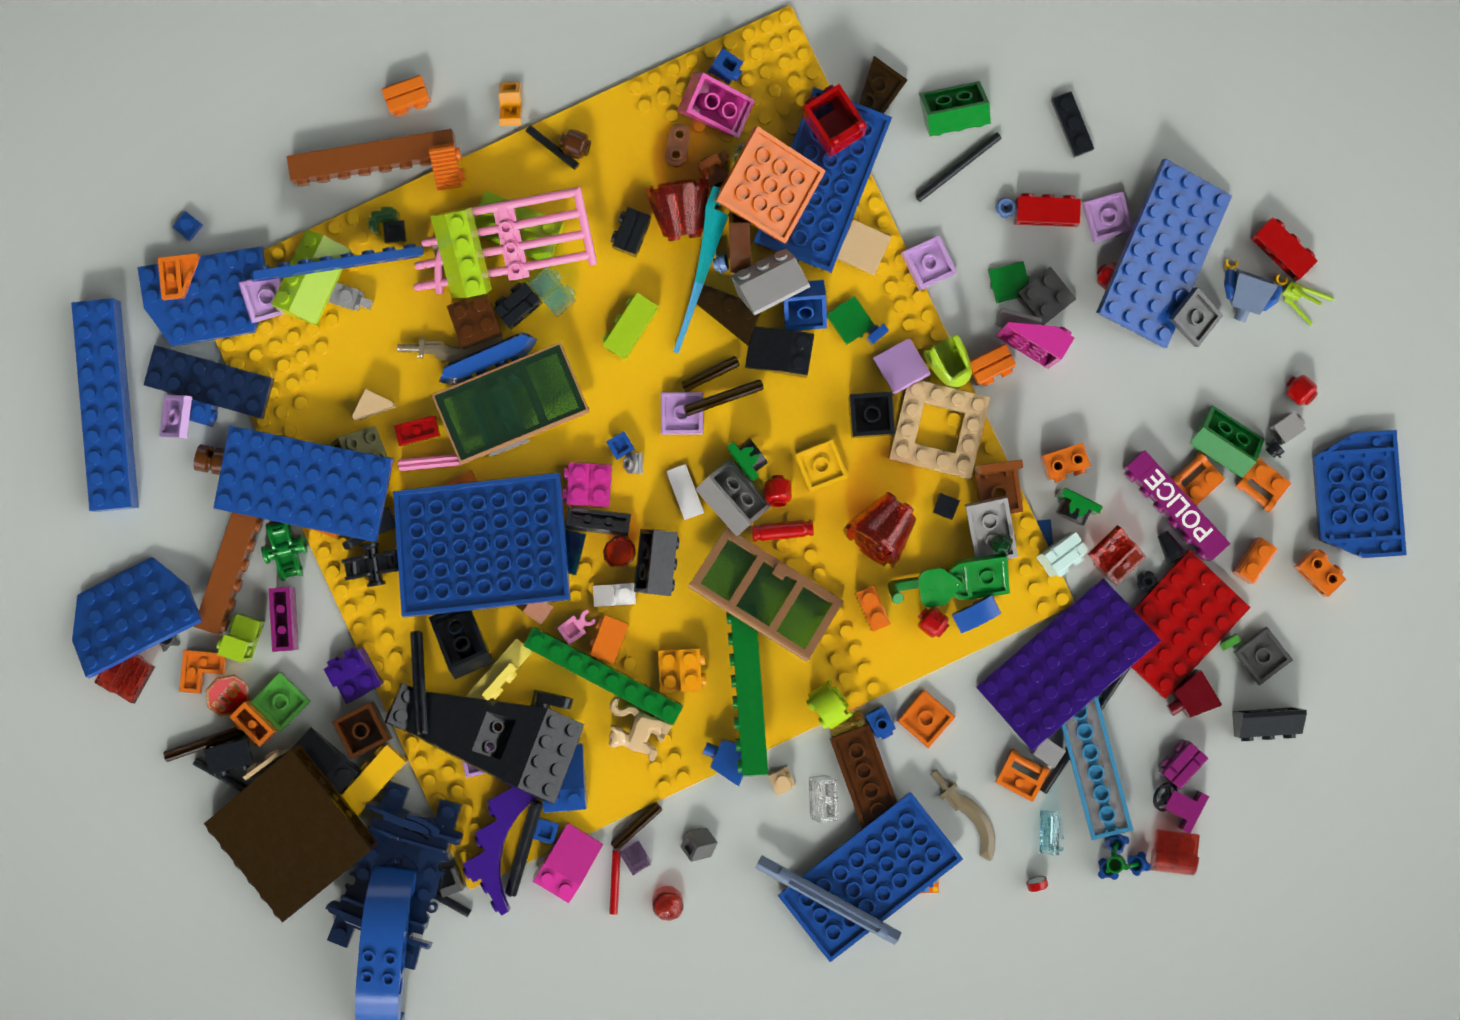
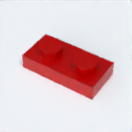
(417, 430)

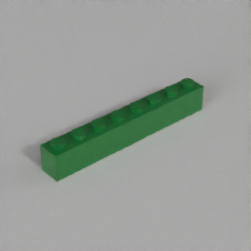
(603, 675)
(748, 699)

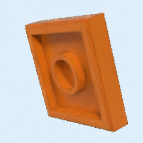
(925, 718)

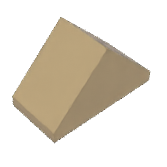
(371, 405)

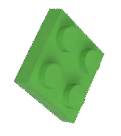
(280, 702)

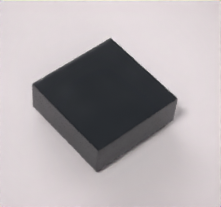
(394, 232)
(946, 506)

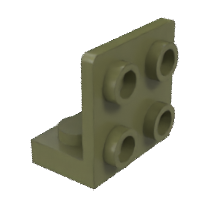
(362, 441)

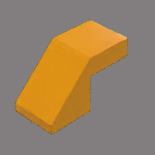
(510, 103)

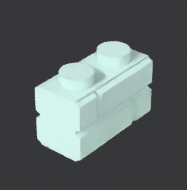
(1062, 554)

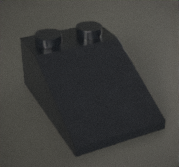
(780, 351)
(461, 642)
(329, 759)

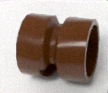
(208, 459)

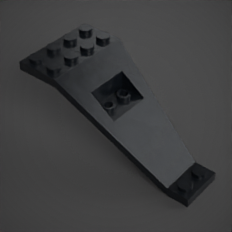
(526, 752)

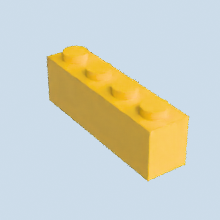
(374, 777)

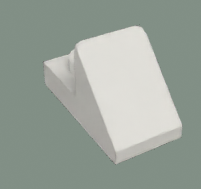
(614, 594)

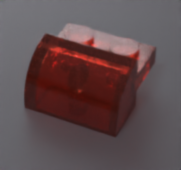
(1116, 555)
(126, 678)
(1175, 852)

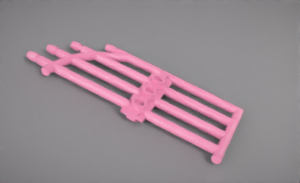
(511, 243)

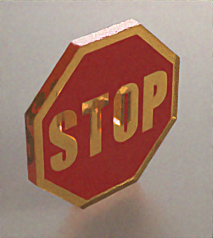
(226, 694)

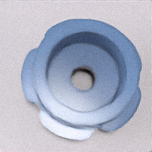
(1010, 205)
(721, 263)

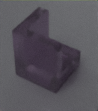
(635, 857)

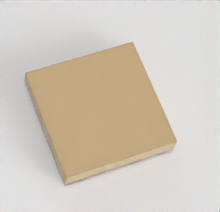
(863, 247)

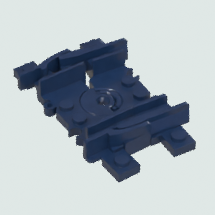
(400, 849)

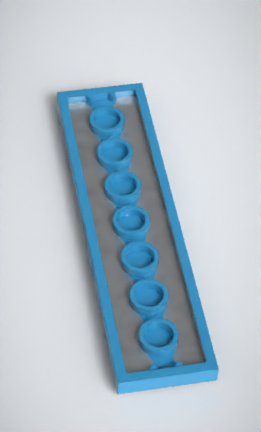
(1096, 773)

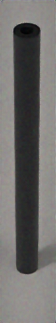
(958, 167)

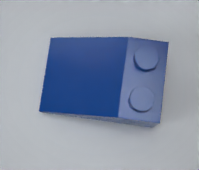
(573, 789)

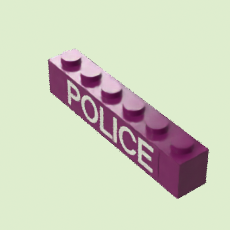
(1176, 505)

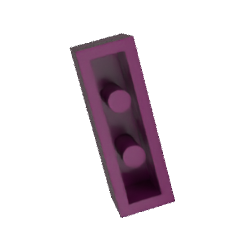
(283, 619)

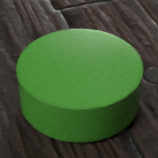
(1233, 640)

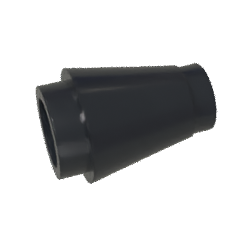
(1171, 548)

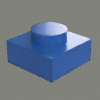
(187, 226)
(876, 333)
(620, 445)
(546, 831)

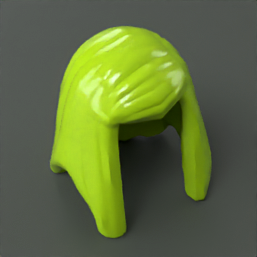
(950, 361)

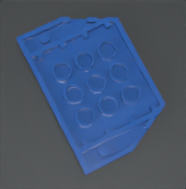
(213, 301)
(1361, 495)
(130, 615)

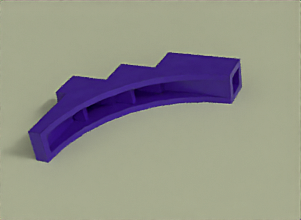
(492, 837)

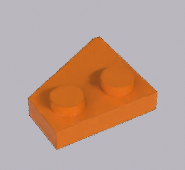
(176, 275)

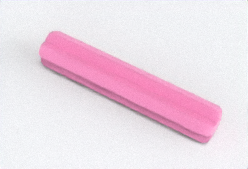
(428, 462)

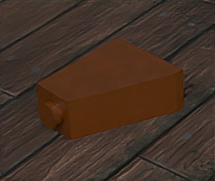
(739, 243)

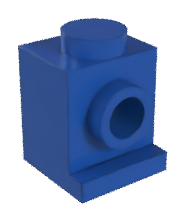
(726, 66)

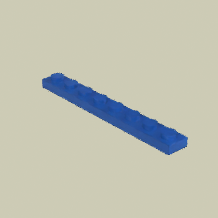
(328, 263)

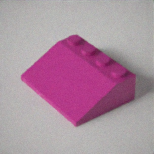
(1039, 342)

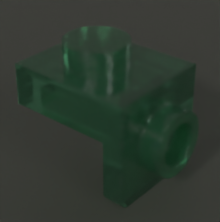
(386, 214)

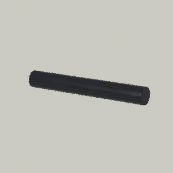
(552, 147)

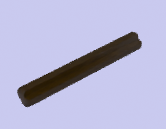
(723, 397)
(202, 744)

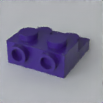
(353, 674)

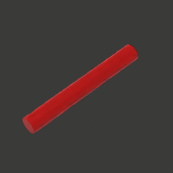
(614, 890)

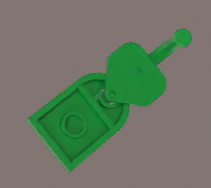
(978, 576)

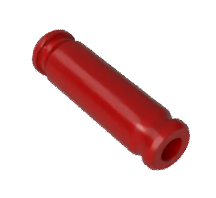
(782, 530)

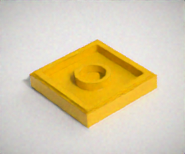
(821, 465)

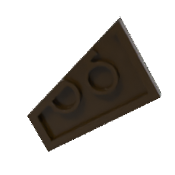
(881, 86)
(729, 312)

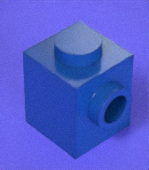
(203, 413)
(880, 722)

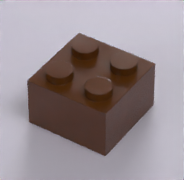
(474, 320)
(362, 729)

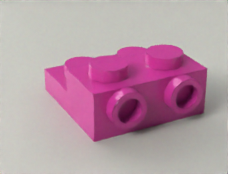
(588, 484)

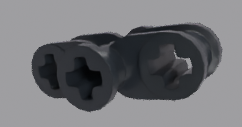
(371, 565)

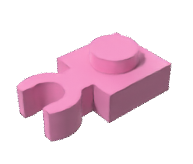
(573, 628)

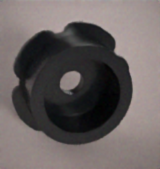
(1274, 449)
(1146, 586)

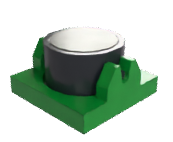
(748, 458)
(1075, 506)

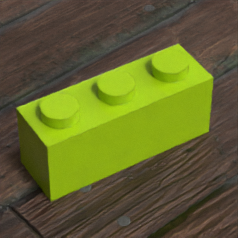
(630, 326)

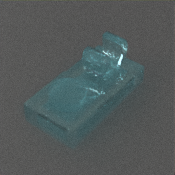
(1050, 832)

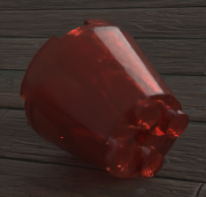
(679, 207)
(882, 529)

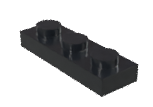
(1072, 124)
(598, 521)

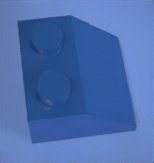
(806, 308)

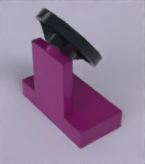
(1181, 805)

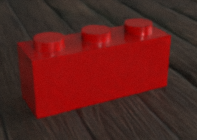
(1047, 210)
(1284, 249)

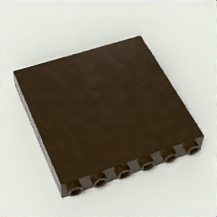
(291, 833)

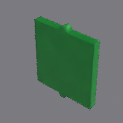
(1008, 281)
(850, 320)

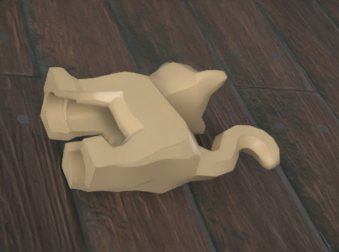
(641, 729)

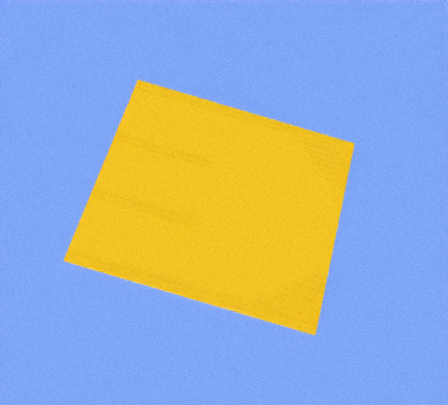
(329, 366)

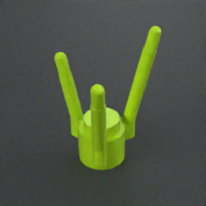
(1294, 292)

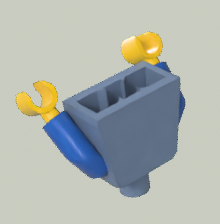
(1250, 291)

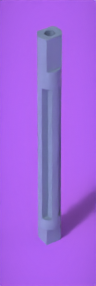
(828, 900)

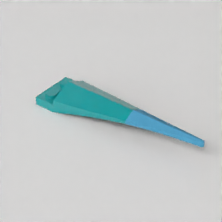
(712, 232)

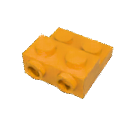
(681, 670)

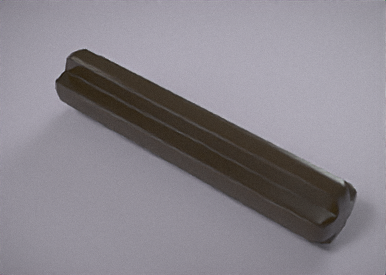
(710, 373)
(637, 825)

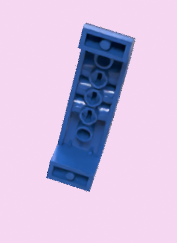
(383, 944)

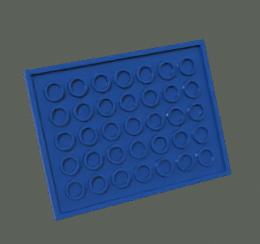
(481, 545)

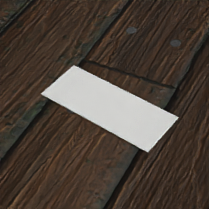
(685, 492)

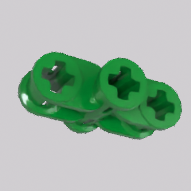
(286, 557)

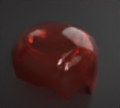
(619, 551)
(667, 903)

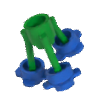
(1116, 863)

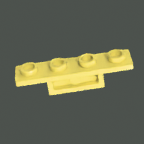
(500, 672)

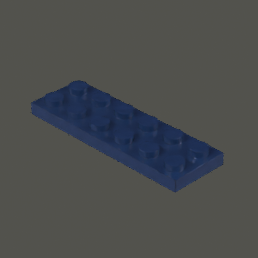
(208, 381)

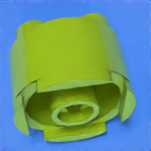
(829, 705)

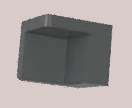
(698, 844)
(451, 881)

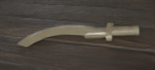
(443, 351)
(972, 811)

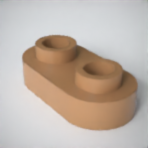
(677, 145)

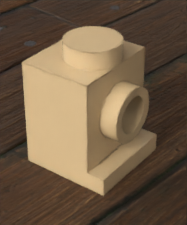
(781, 780)

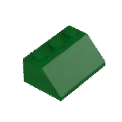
(955, 108)
(1227, 441)

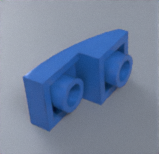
(976, 614)

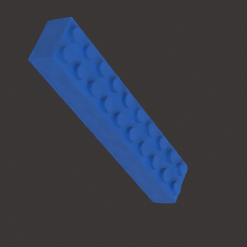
(105, 405)

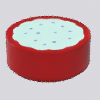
(1037, 884)

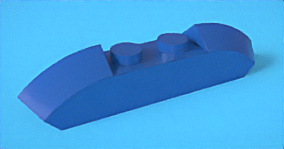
(495, 354)

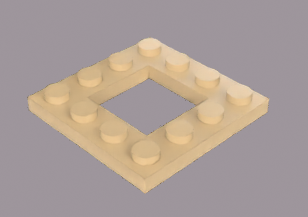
(958, 463)

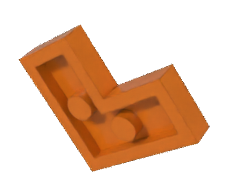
(195, 665)

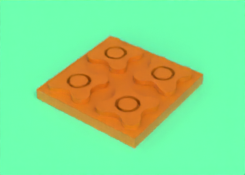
(769, 185)

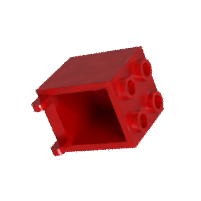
(839, 126)

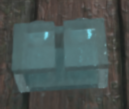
(552, 291)

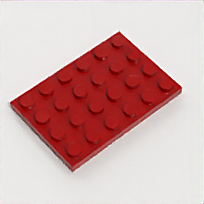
(1190, 616)

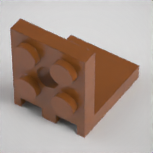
(1003, 476)

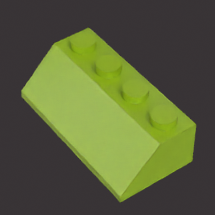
(526, 233)
(461, 253)
(308, 294)

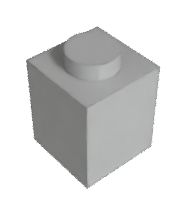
(1288, 427)
(1049, 753)

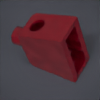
(1194, 696)

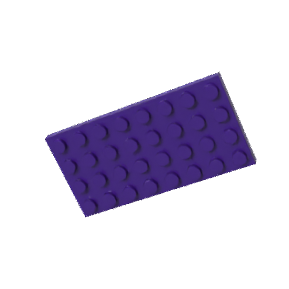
(1068, 664)

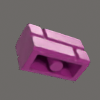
(1182, 764)

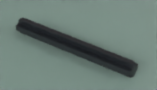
(418, 678)
(523, 848)

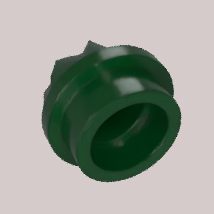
(1002, 543)

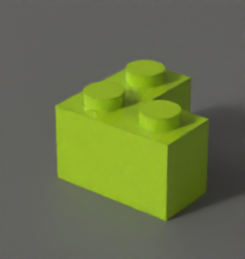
(242, 639)

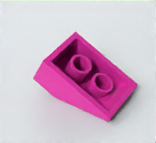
(715, 104)
(567, 862)

